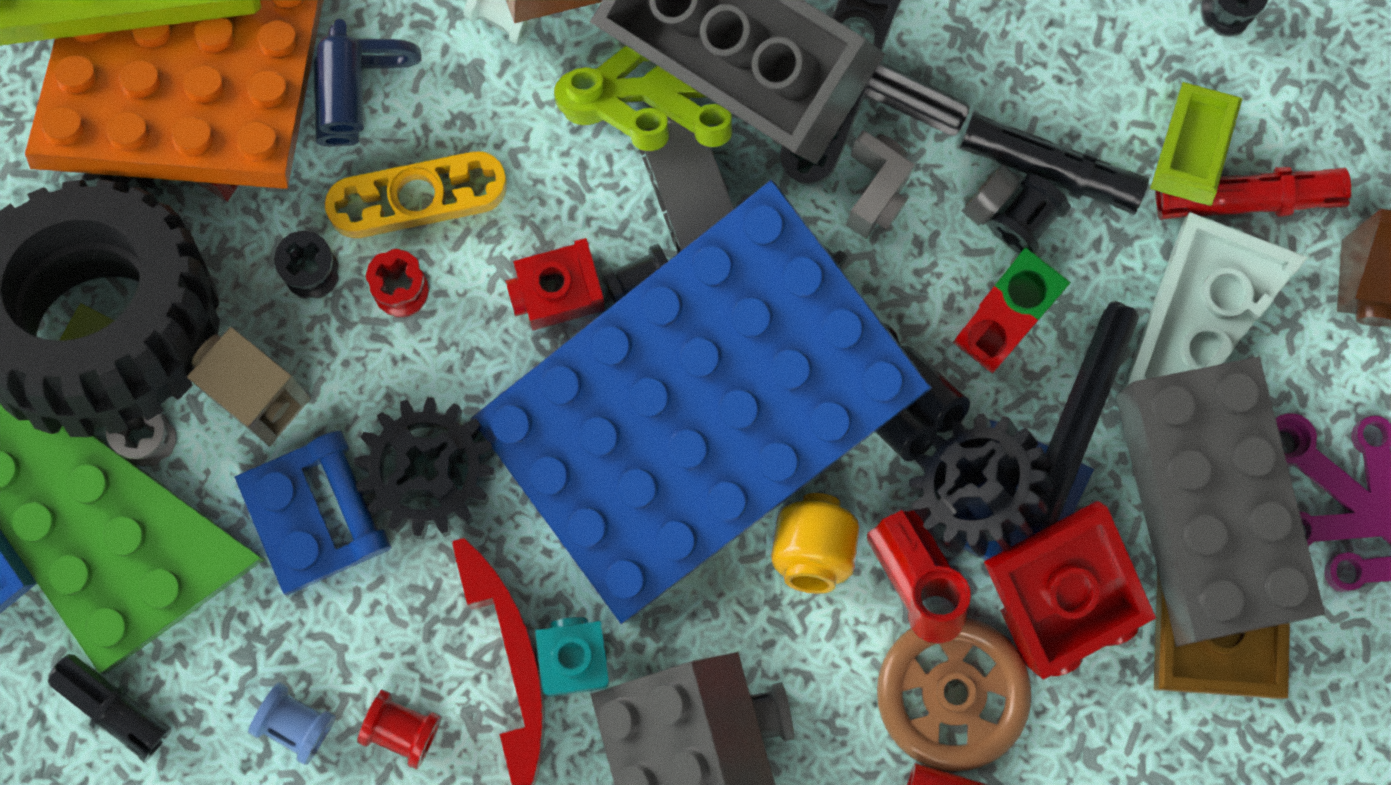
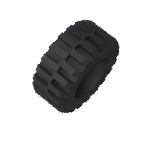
(137, 358)

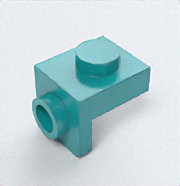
(572, 657)

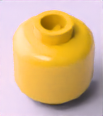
(815, 543)

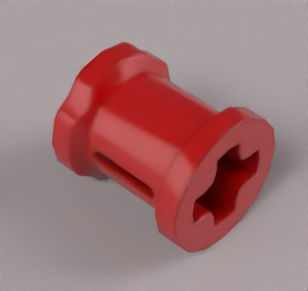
(392, 265)
(399, 729)

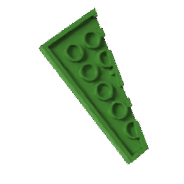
(108, 540)

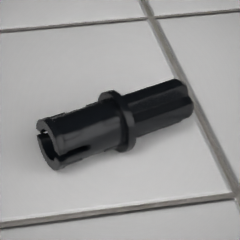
(108, 706)

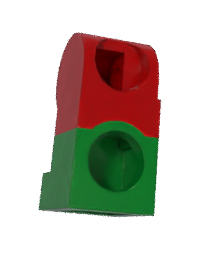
(1011, 310)

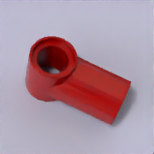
(920, 572)

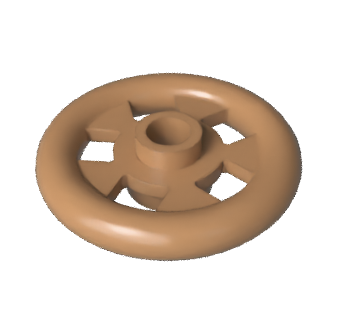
(921, 735)

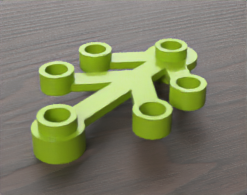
(601, 94)

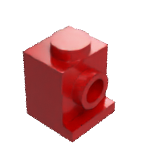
(577, 297)

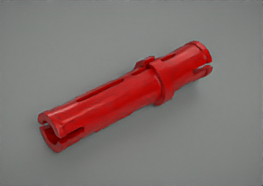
(1266, 192)

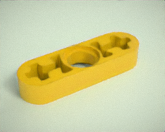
(373, 217)

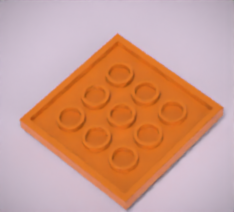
(180, 99)

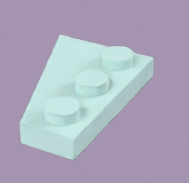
(1209, 297)

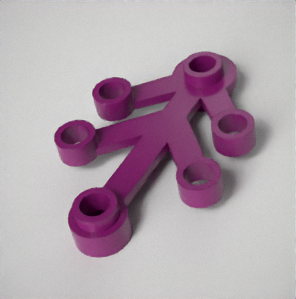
(1369, 509)

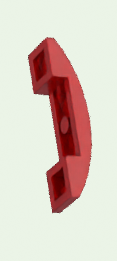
(483, 588)

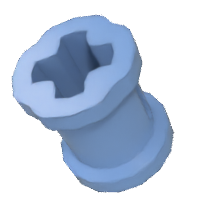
(291, 723)

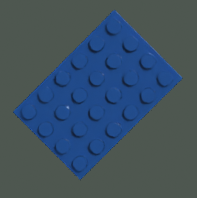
(700, 402)

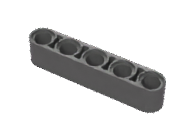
(687, 185)

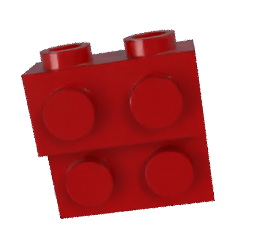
(1069, 591)

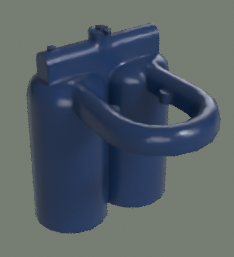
(340, 80)

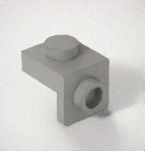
(882, 198)

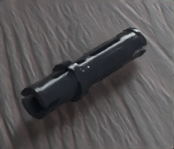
(1062, 166)

